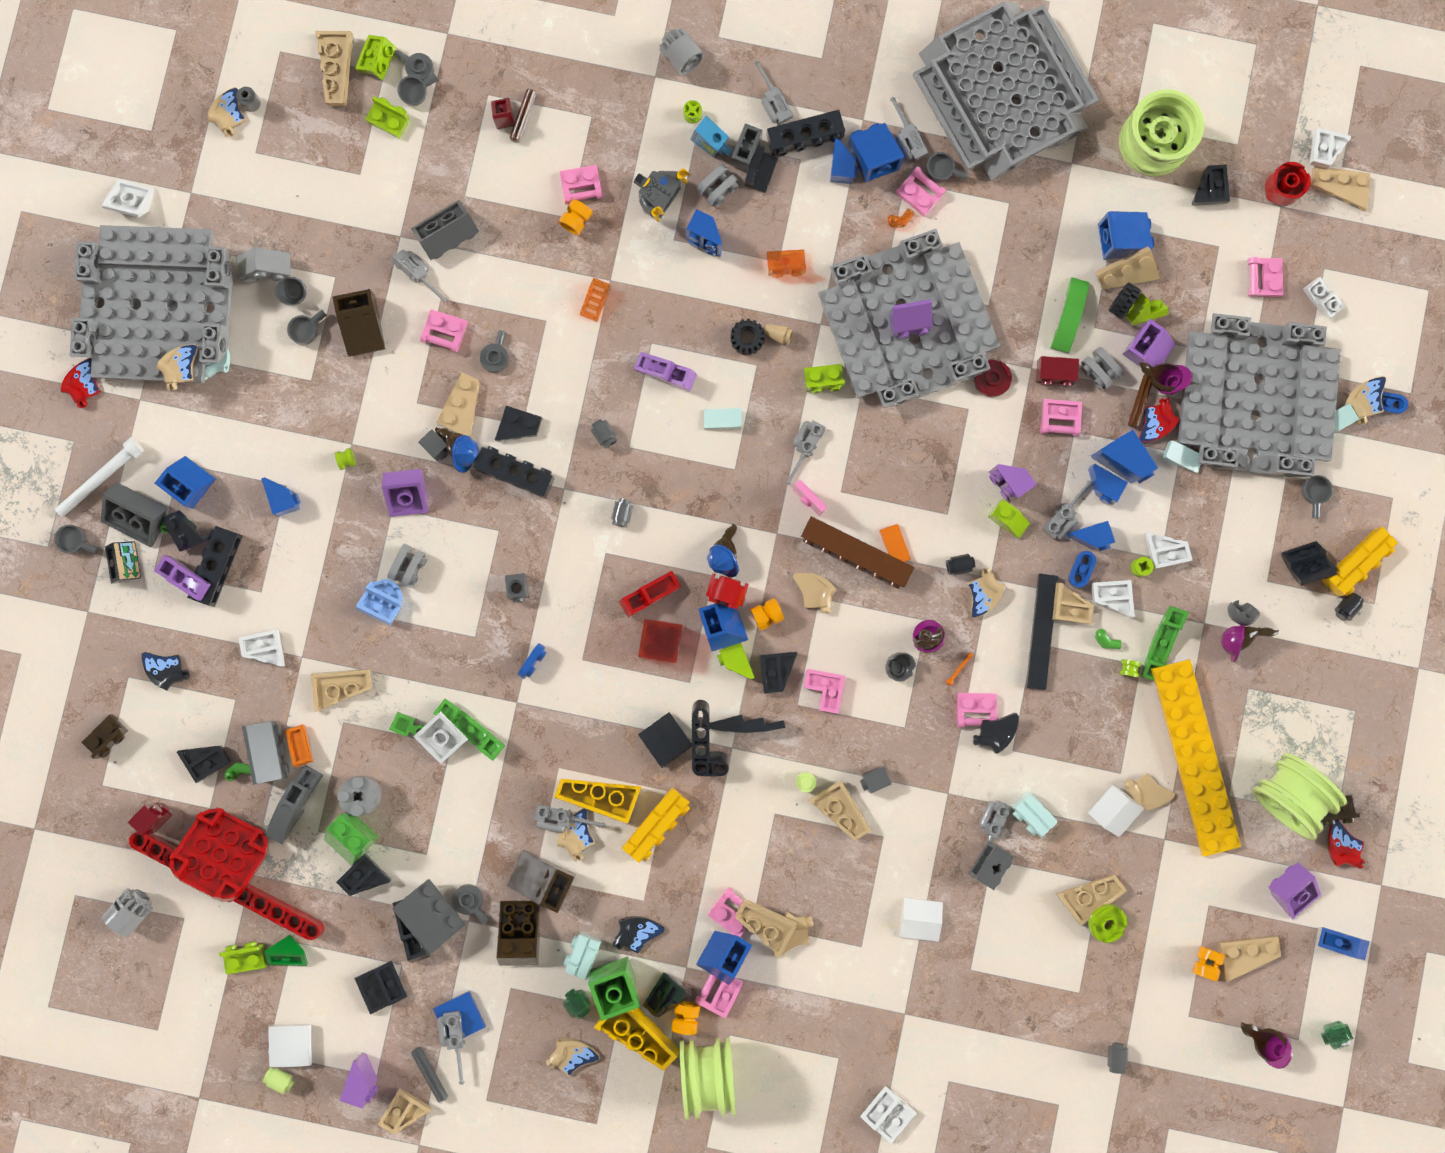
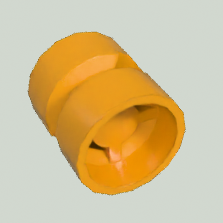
(575, 217)
(767, 614)
(1206, 970)
(685, 1021)

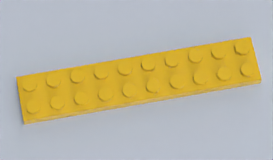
(1196, 757)

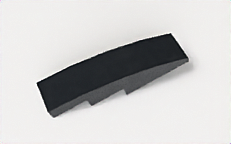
(737, 724)

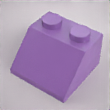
(911, 319)
(405, 492)
(1295, 890)
(360, 1083)

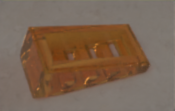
(601, 284)

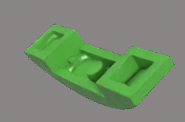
(1070, 315)
(1164, 640)
(474, 731)

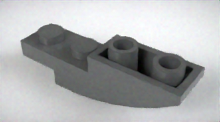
(291, 804)

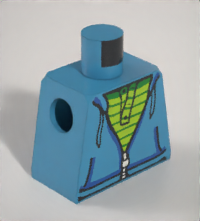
(706, 134)

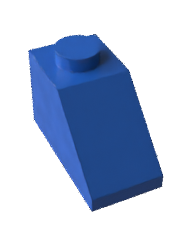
(843, 164)
(1106, 484)
(280, 498)
(1094, 536)
(1343, 943)

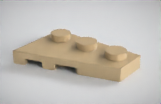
(460, 406)
(1086, 898)
(767, 925)
(1247, 955)

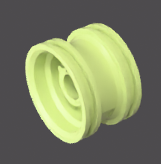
(1161, 132)
(1299, 796)
(707, 1078)

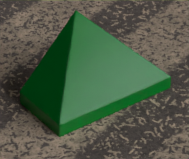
(286, 953)

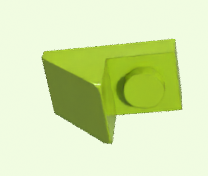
(1145, 310)

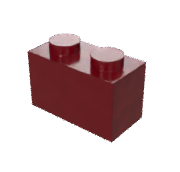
(1057, 371)
(150, 818)

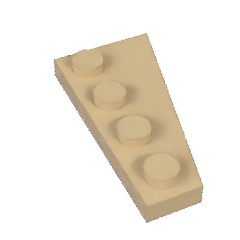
(335, 57)

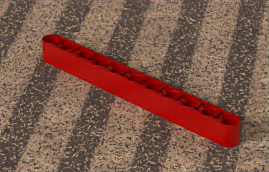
(254, 893)

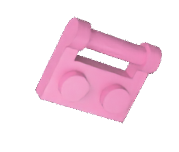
(578, 179)
(918, 197)
(1270, 277)
(446, 325)
(1062, 411)
(975, 703)
(725, 914)
(723, 997)

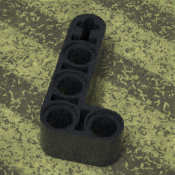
(703, 755)

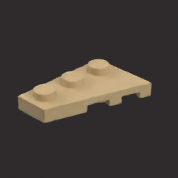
(1344, 184)
(1134, 269)
(339, 685)
(841, 809)

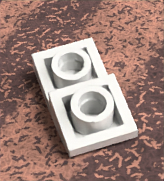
(1322, 298)

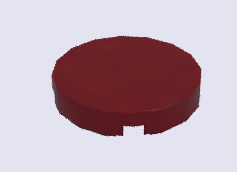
(994, 381)

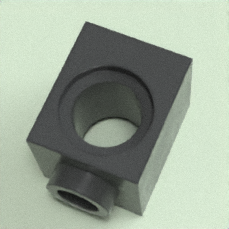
(434, 445)
(513, 579)
(875, 780)

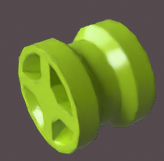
(694, 108)
(345, 458)
(1138, 568)
(1130, 668)

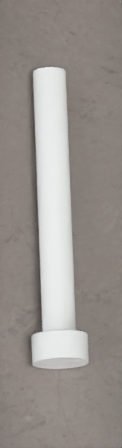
(131, 449)

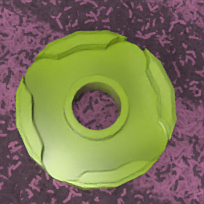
(1101, 916)

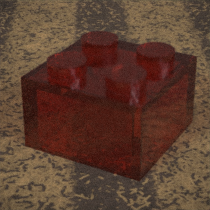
(660, 641)

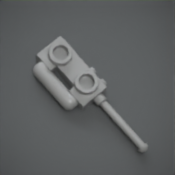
(775, 98)
(910, 135)
(414, 268)
(807, 446)
(1065, 513)
(559, 815)
(996, 826)
(455, 1041)

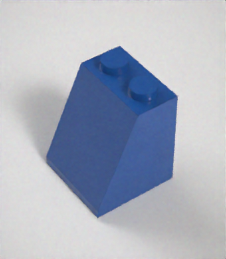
(875, 152)
(1124, 233)
(1127, 458)

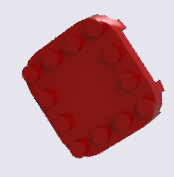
(219, 855)

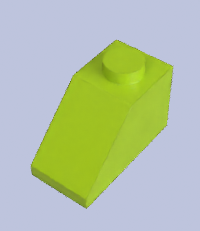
(1009, 518)
(735, 660)

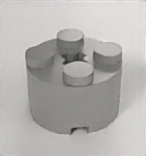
(349, 795)

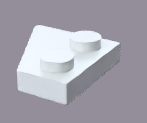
(1326, 147)
(1167, 551)
(1114, 596)
(263, 647)

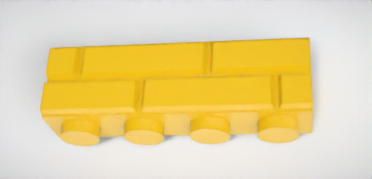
(1361, 561)
(655, 825)

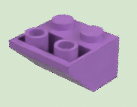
(1150, 345)
(1011, 481)

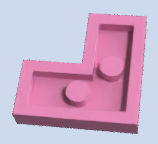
(831, 688)

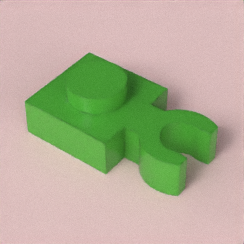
(404, 724)

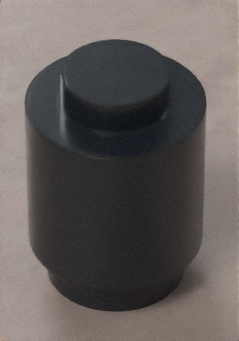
(960, 564)
(1349, 607)

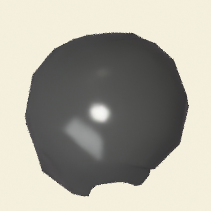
(291, 291)
(1242, 614)
(900, 666)

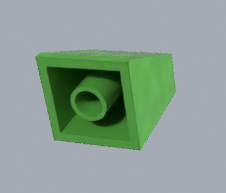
(350, 837)
(614, 988)

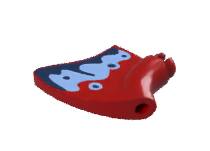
(80, 384)
(1158, 421)
(1344, 847)

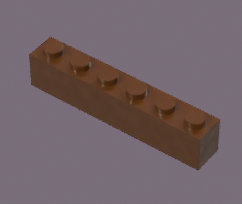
(852, 549)

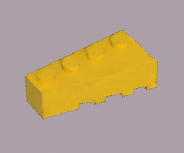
(606, 799)
(642, 1036)

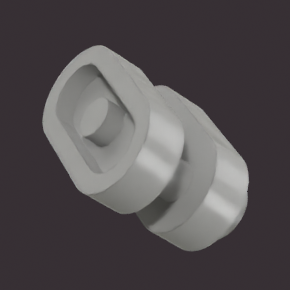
(716, 196)
(1101, 379)
(409, 576)

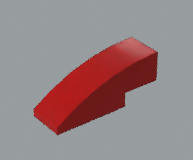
(649, 594)

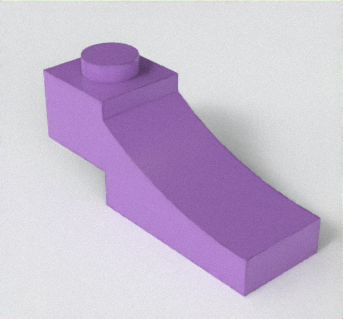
(665, 371)
(182, 577)

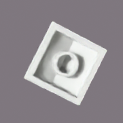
(129, 198)
(440, 737)
(1115, 810)
(921, 919)

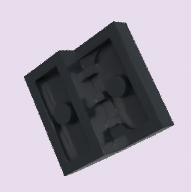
(1308, 563)
(665, 740)
(380, 987)

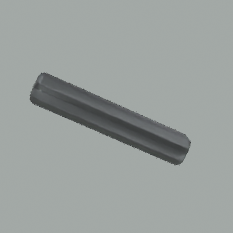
(429, 1074)

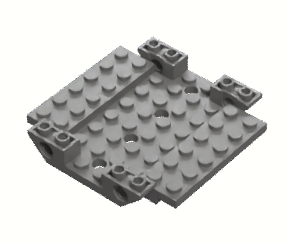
(976, 101)
(157, 269)
(862, 328)
(1292, 402)

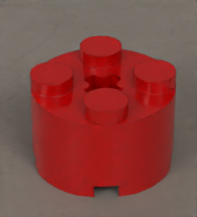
(1287, 184)
(726, 590)

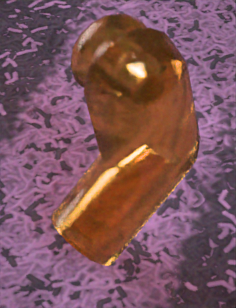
(900, 221)

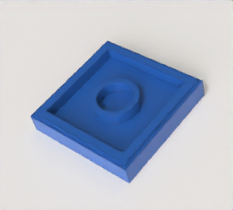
(470, 1015)

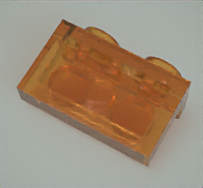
(786, 262)

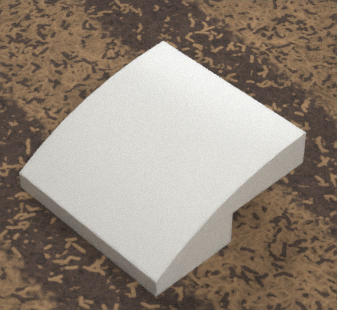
(290, 1045)
(888, 1114)

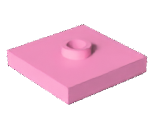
(809, 498)

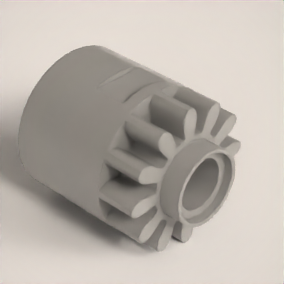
(681, 51)
(127, 912)

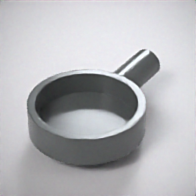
(417, 64)
(413, 89)
(942, 167)
(304, 329)
(494, 356)
(1317, 491)
(72, 540)
(468, 900)

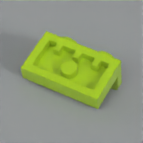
(376, 56)
(387, 117)
(824, 378)
(244, 958)

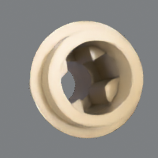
(779, 333)

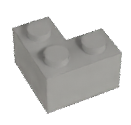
(261, 264)

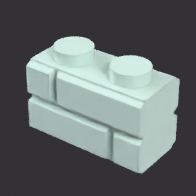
(1034, 815)
(583, 955)

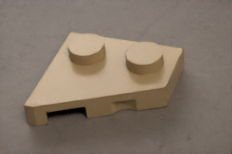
(1071, 607)
(403, 1112)

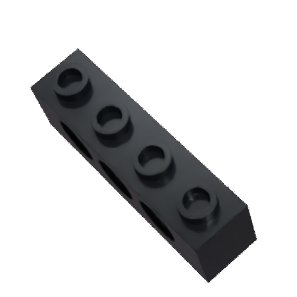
(812, 125)
(485, 465)
(223, 559)

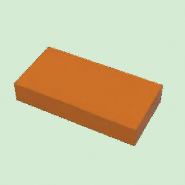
(895, 543)
(299, 746)

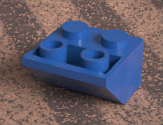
(704, 233)
(185, 482)
(722, 626)
(724, 956)

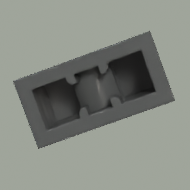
(746, 147)
(991, 856)

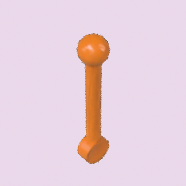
(949, 681)

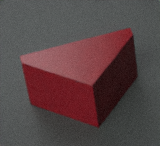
(502, 113)

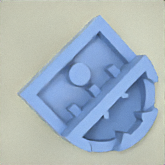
(381, 601)

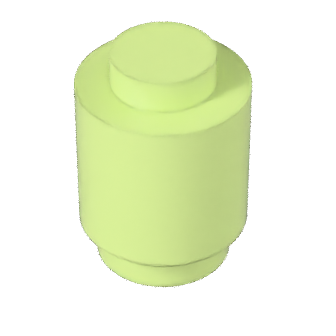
(805, 781)
(278, 1080)

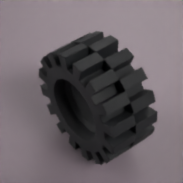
(1125, 300)
(751, 326)

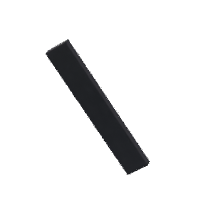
(1041, 632)

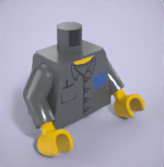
(659, 190)

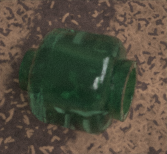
(577, 1003)
(1337, 1035)

